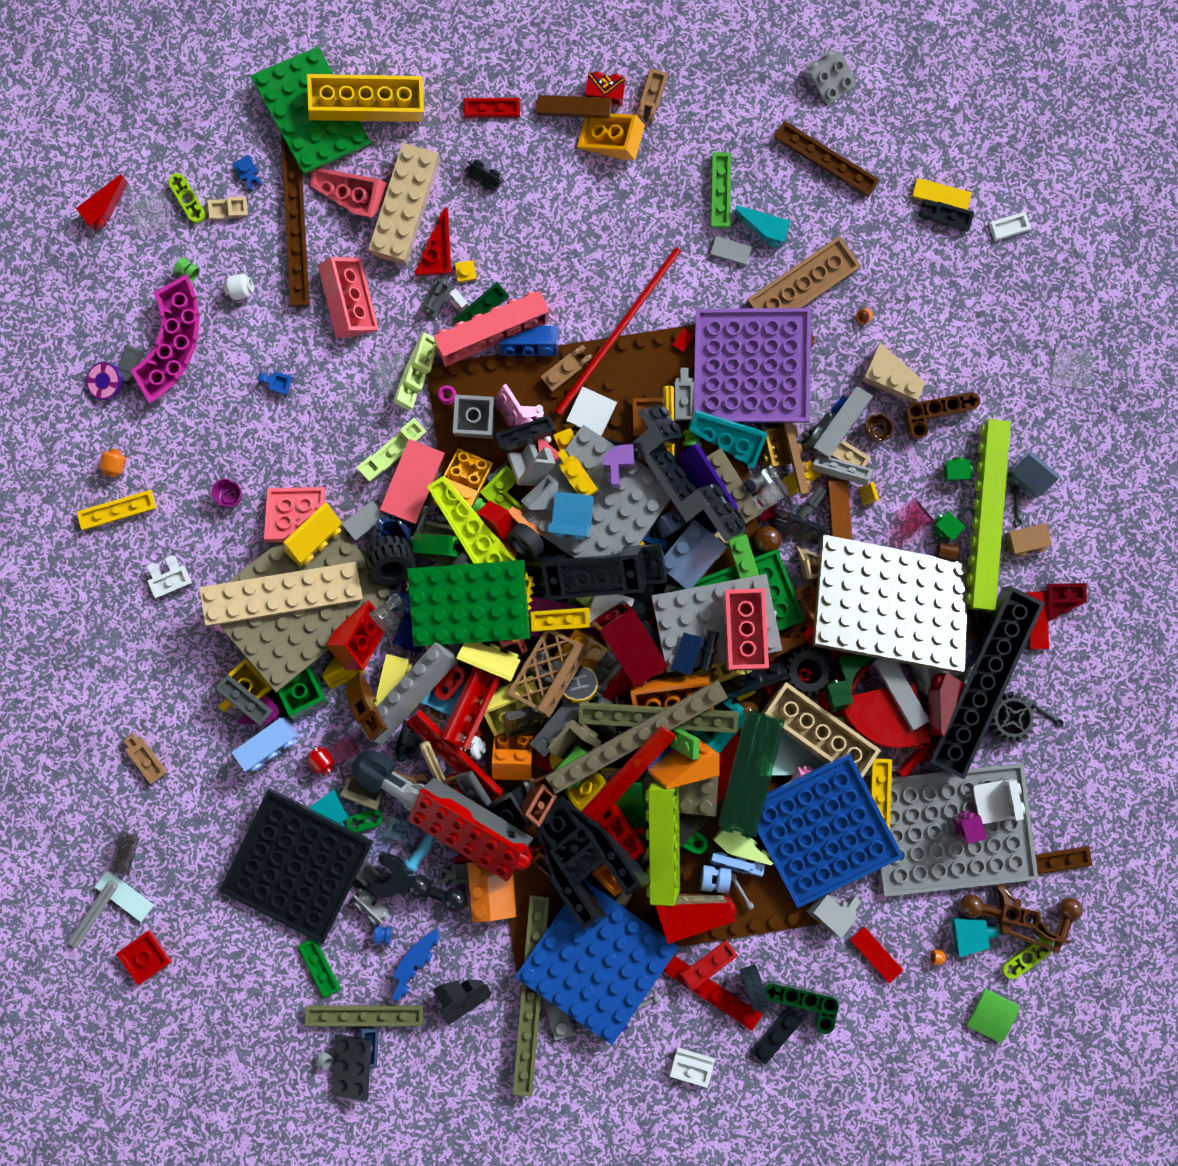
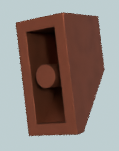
(537, 804)

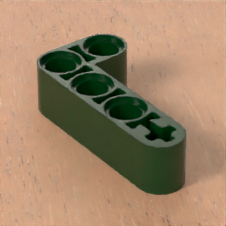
(799, 1002)

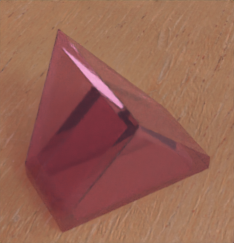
(915, 518)

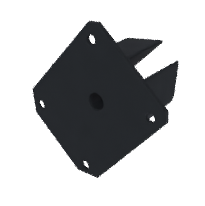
(461, 998)

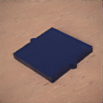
(404, 634)

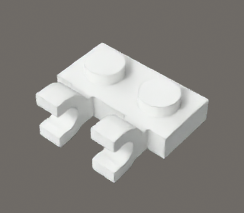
(170, 581)

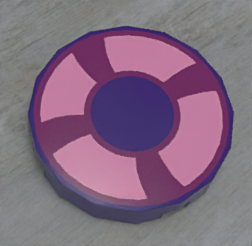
(104, 381)

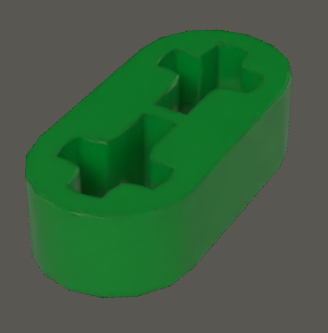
(363, 815)

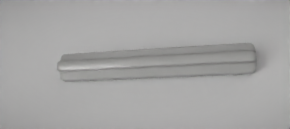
(92, 914)

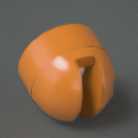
(862, 317)
(939, 959)

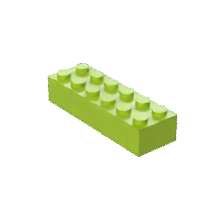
(663, 844)

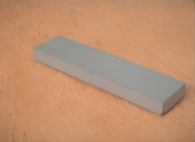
(843, 422)
(901, 693)

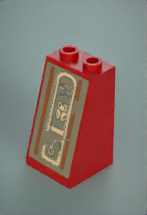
(695, 914)

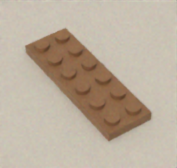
(808, 278)

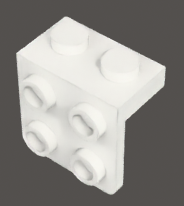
(999, 801)

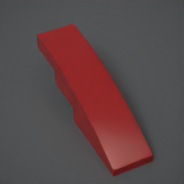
(622, 831)

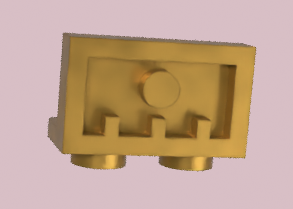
(775, 449)

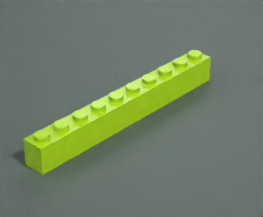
(988, 515)

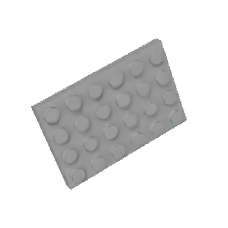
(702, 610)

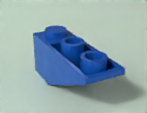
(532, 342)

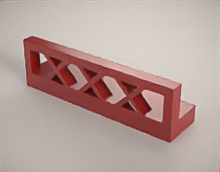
(468, 707)

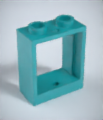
(721, 739)

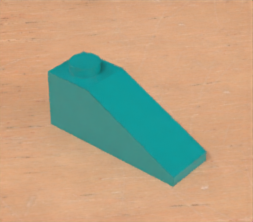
(766, 226)

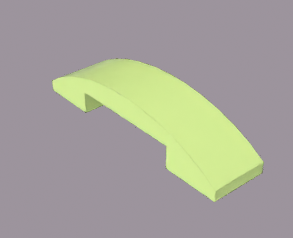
(391, 451)

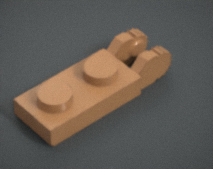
(652, 93)
(565, 369)

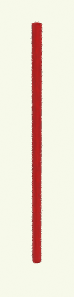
(618, 330)

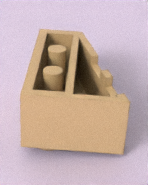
(892, 375)

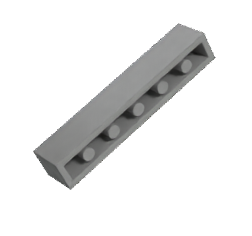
(414, 688)

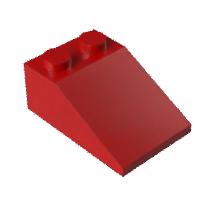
(356, 639)

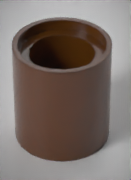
(947, 551)

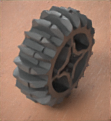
(1022, 731)

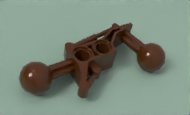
(1068, 909)

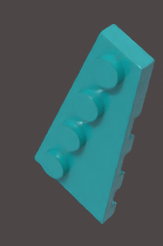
(737, 439)

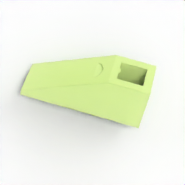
(741, 846)

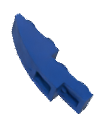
(417, 955)

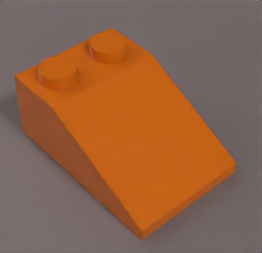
(679, 769)

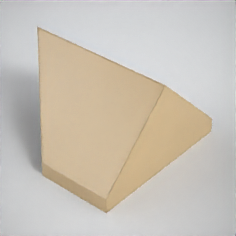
(809, 563)

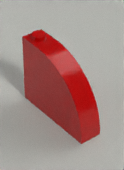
(881, 722)

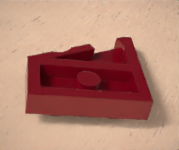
(1064, 597)

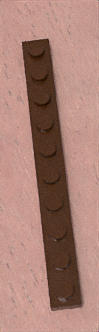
(295, 229)

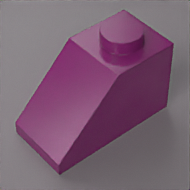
(270, 702)

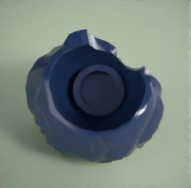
(391, 527)

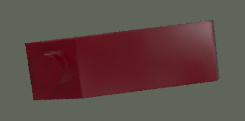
(942, 701)

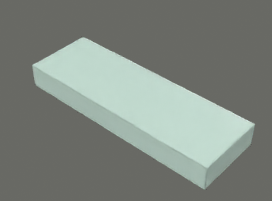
(127, 897)

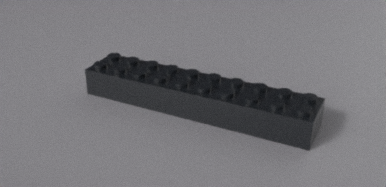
(985, 680)

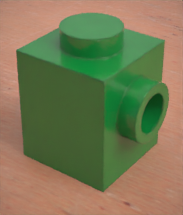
(957, 470)
(947, 526)

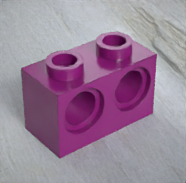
(969, 827)

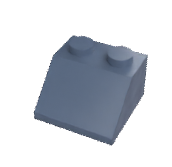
(1032, 475)

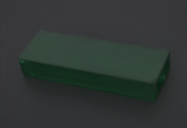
(751, 773)

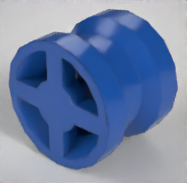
(383, 935)

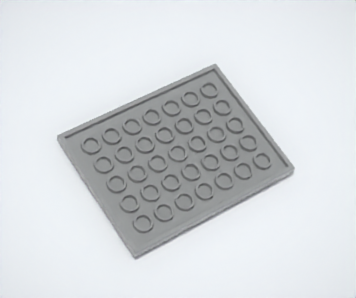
(928, 839)

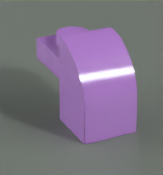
(618, 458)

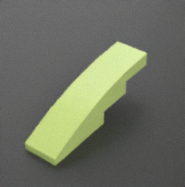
(415, 371)

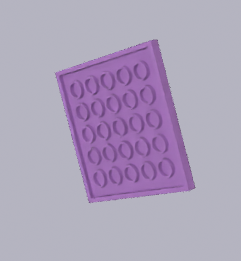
(753, 364)

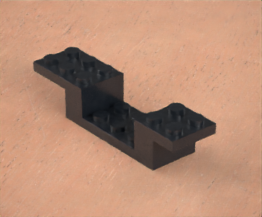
(690, 502)
(597, 575)

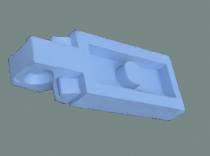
(738, 864)

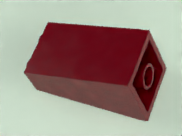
(630, 643)

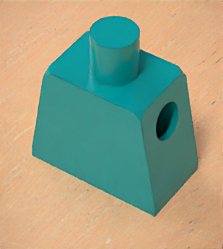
(331, 807)
(971, 935)

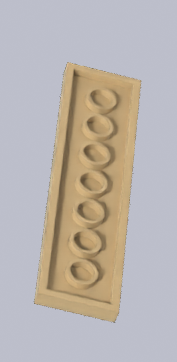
(280, 594)

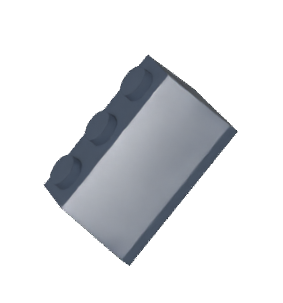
(692, 555)

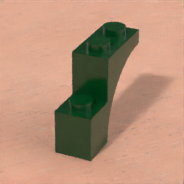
(839, 693)

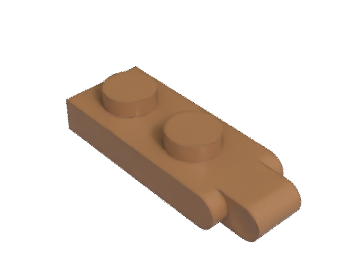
(144, 758)

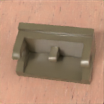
(357, 793)

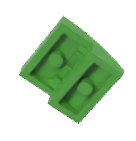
(993, 1015)

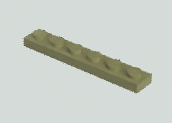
(364, 1015)

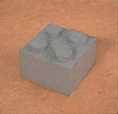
(473, 416)

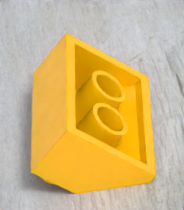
(313, 535)

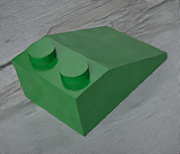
(303, 695)

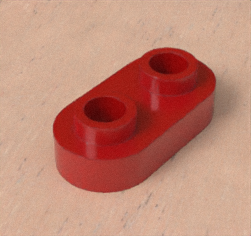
(451, 682)

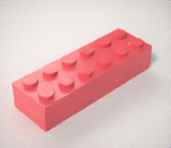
(488, 329)

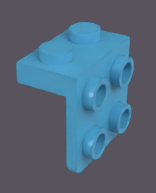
(571, 515)

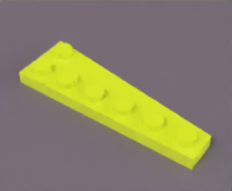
(470, 529)

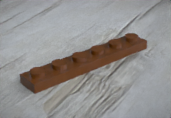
(826, 159)

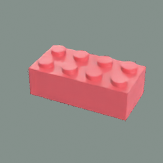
(745, 629)

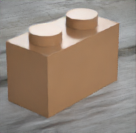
(1028, 539)

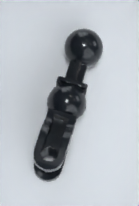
(416, 885)

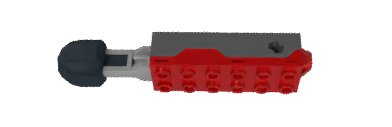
(449, 817)

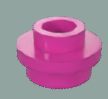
(442, 391)

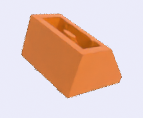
(512, 758)

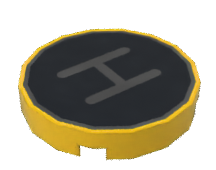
(582, 685)

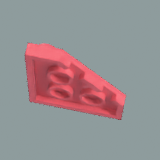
(289, 510)

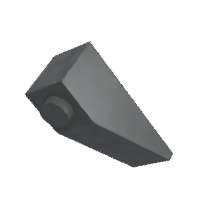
(566, 713)

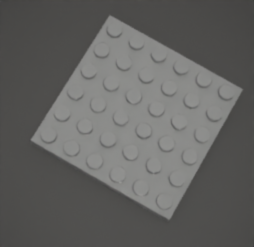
(619, 514)

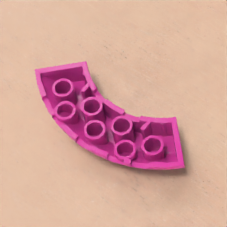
(174, 342)

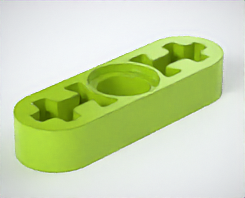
(185, 184)
(1026, 966)

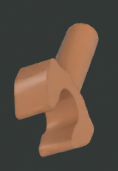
(414, 780)

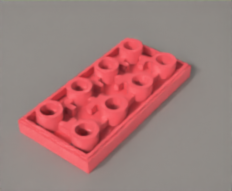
(410, 482)

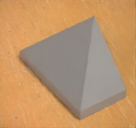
(542, 495)

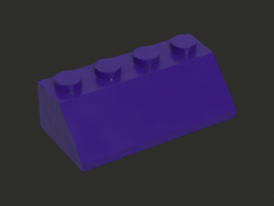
(700, 471)

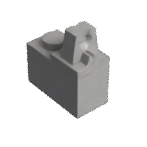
(835, 916)

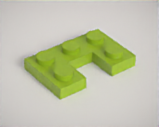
(498, 490)

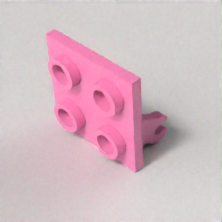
(511, 409)

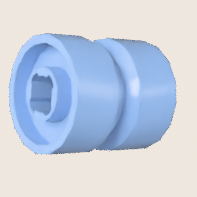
(723, 879)

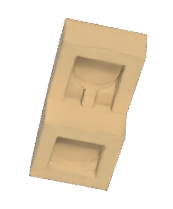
(227, 208)

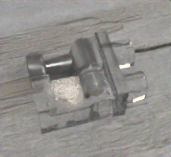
(770, 485)

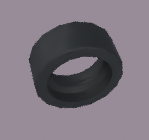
(525, 541)

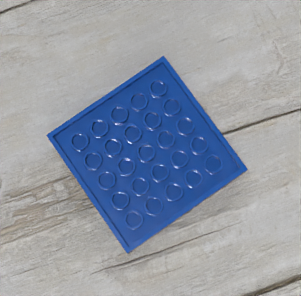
(825, 831)
(598, 971)

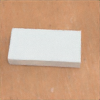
(1010, 226)

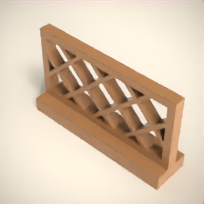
(559, 682)

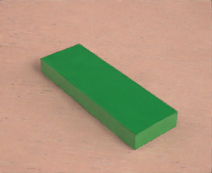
(319, 967)

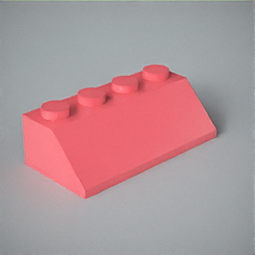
(347, 297)

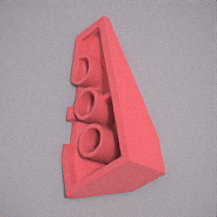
(354, 192)

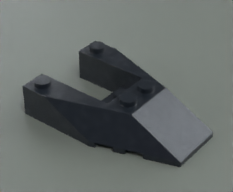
(576, 849)

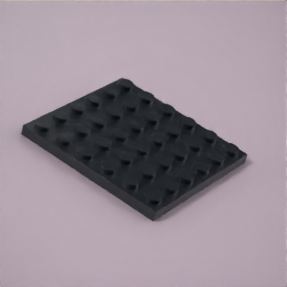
(296, 865)

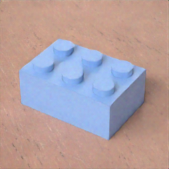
(266, 745)

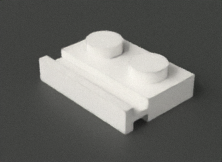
(692, 1067)

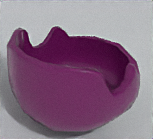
(220, 490)

